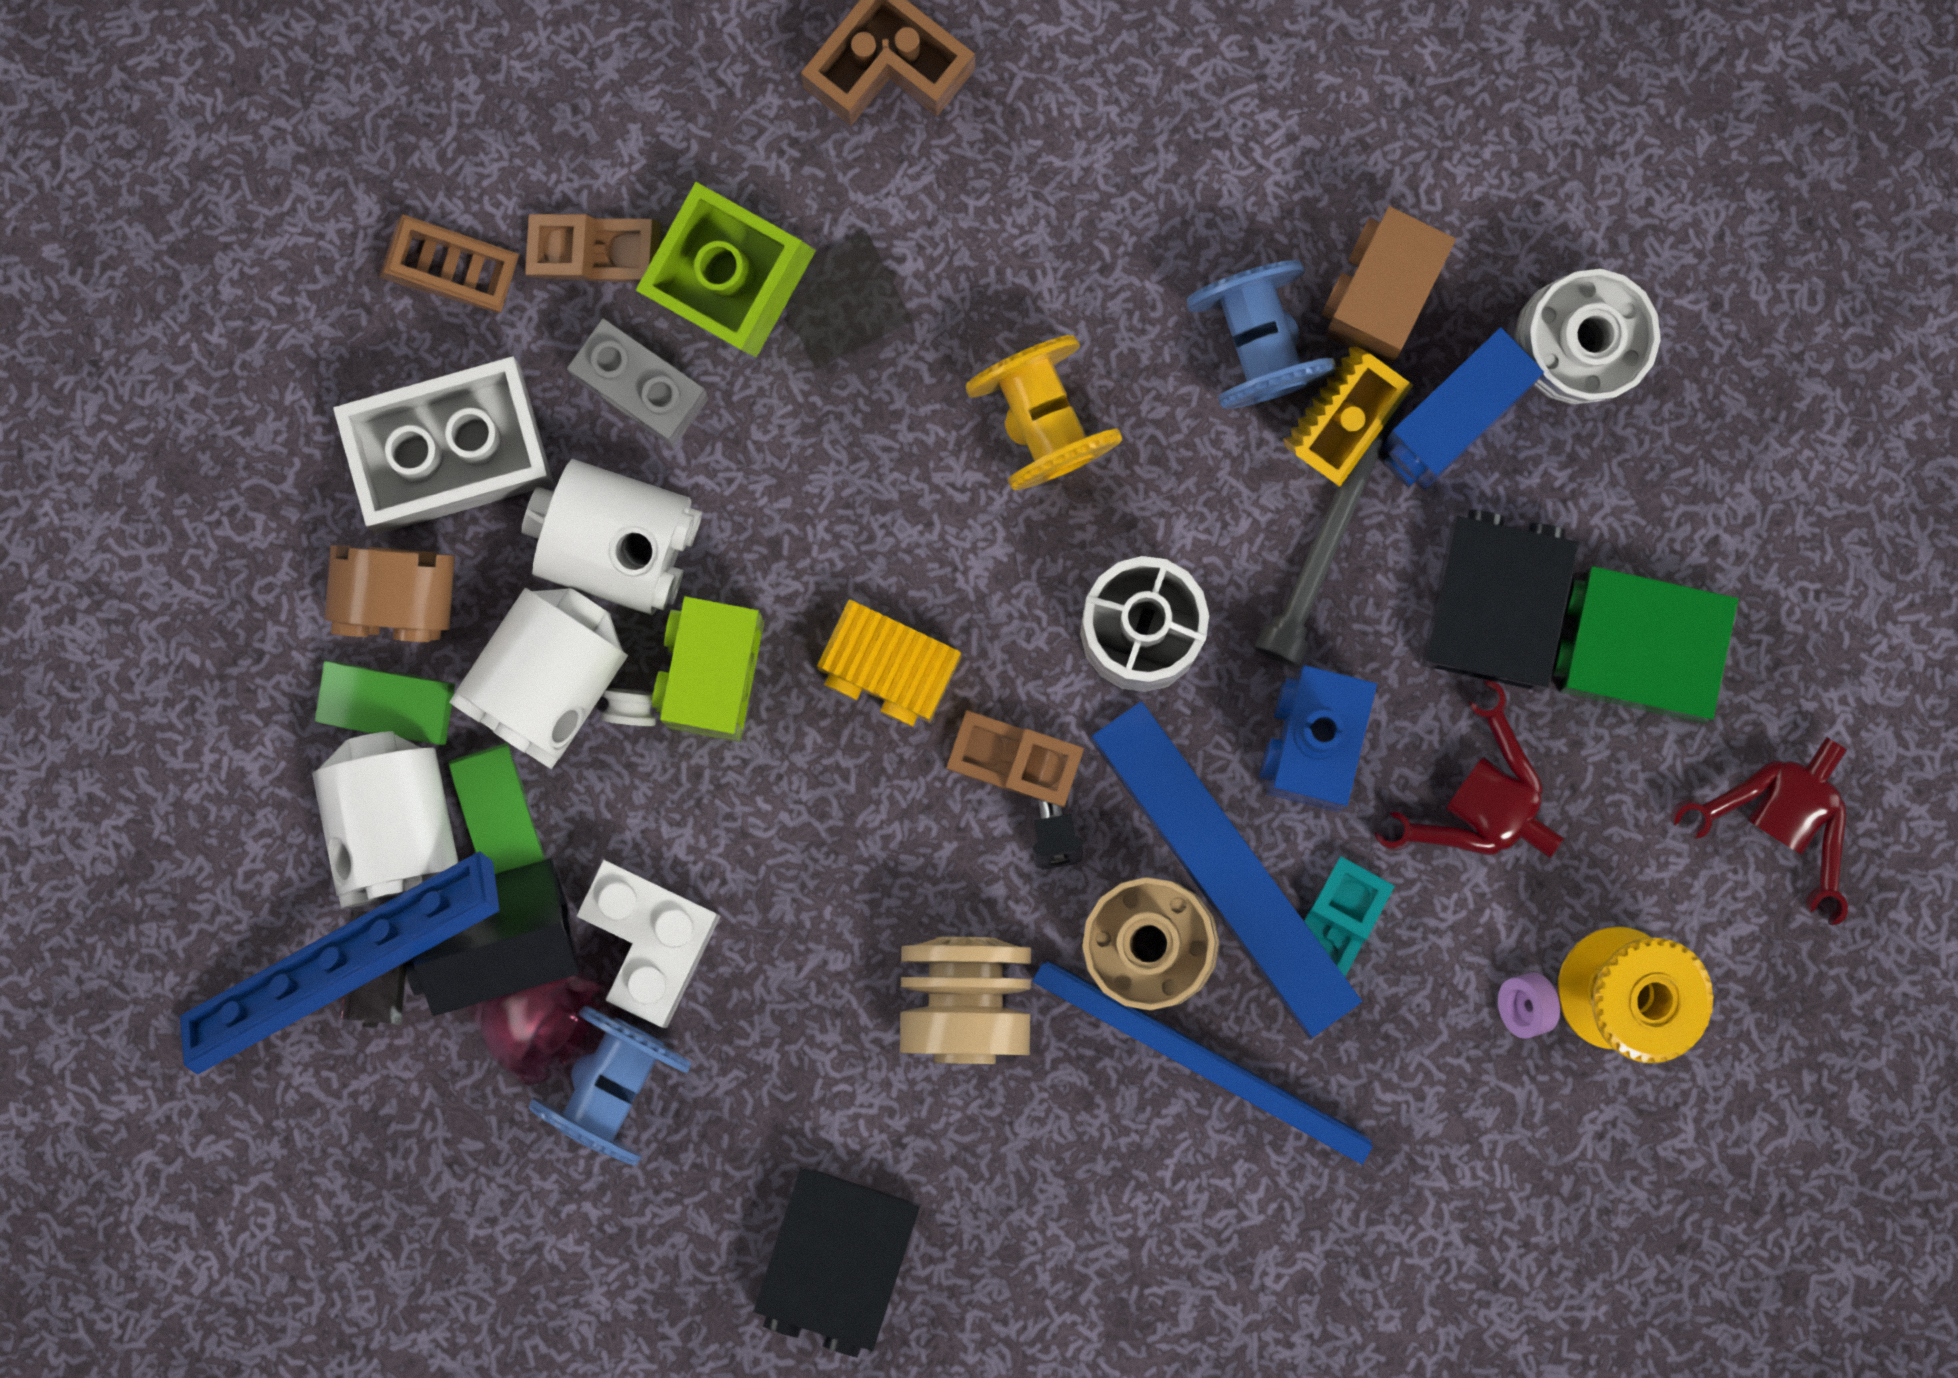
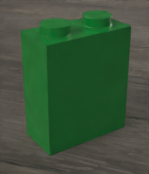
(1645, 644)

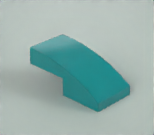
(1347, 911)

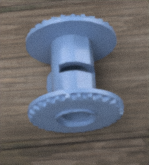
(1261, 333)
(608, 1085)

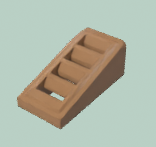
(418, 278)

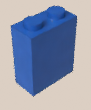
(1460, 410)

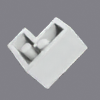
(665, 937)

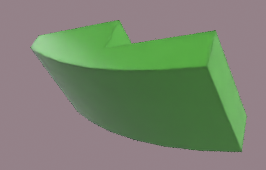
(384, 701)
(496, 808)

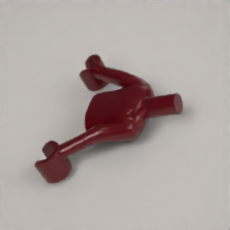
(1490, 800)
(1792, 811)

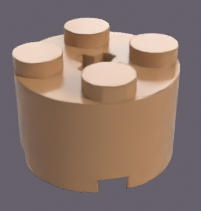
(389, 590)

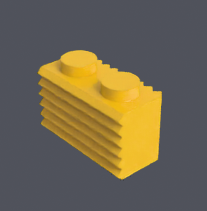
(1347, 415)
(889, 663)

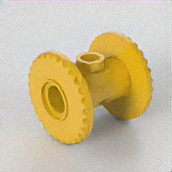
(1041, 412)
(1635, 994)

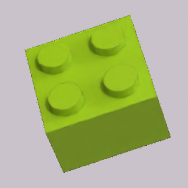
(725, 269)
(710, 668)

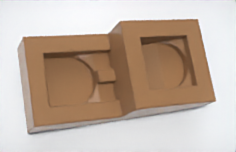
(590, 247)
(1015, 759)

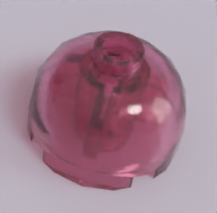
(532, 1026)

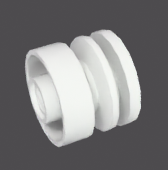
(1623, 331)

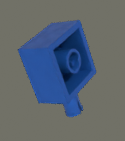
(1319, 739)

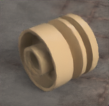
(1113, 935)
(965, 1001)

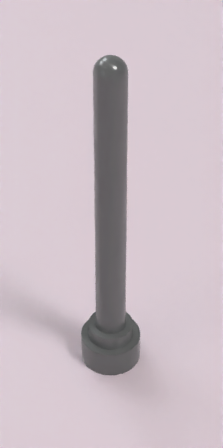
(1286, 635)

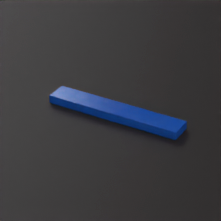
(1226, 870)
(339, 962)
(1204, 1061)

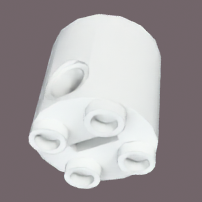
(588, 534)
(1174, 633)
(543, 671)
(383, 817)

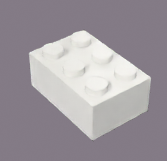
(443, 446)

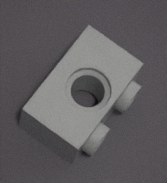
(638, 383)

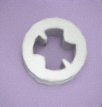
(628, 707)

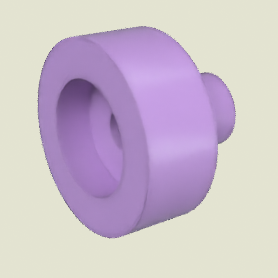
(1529, 1005)

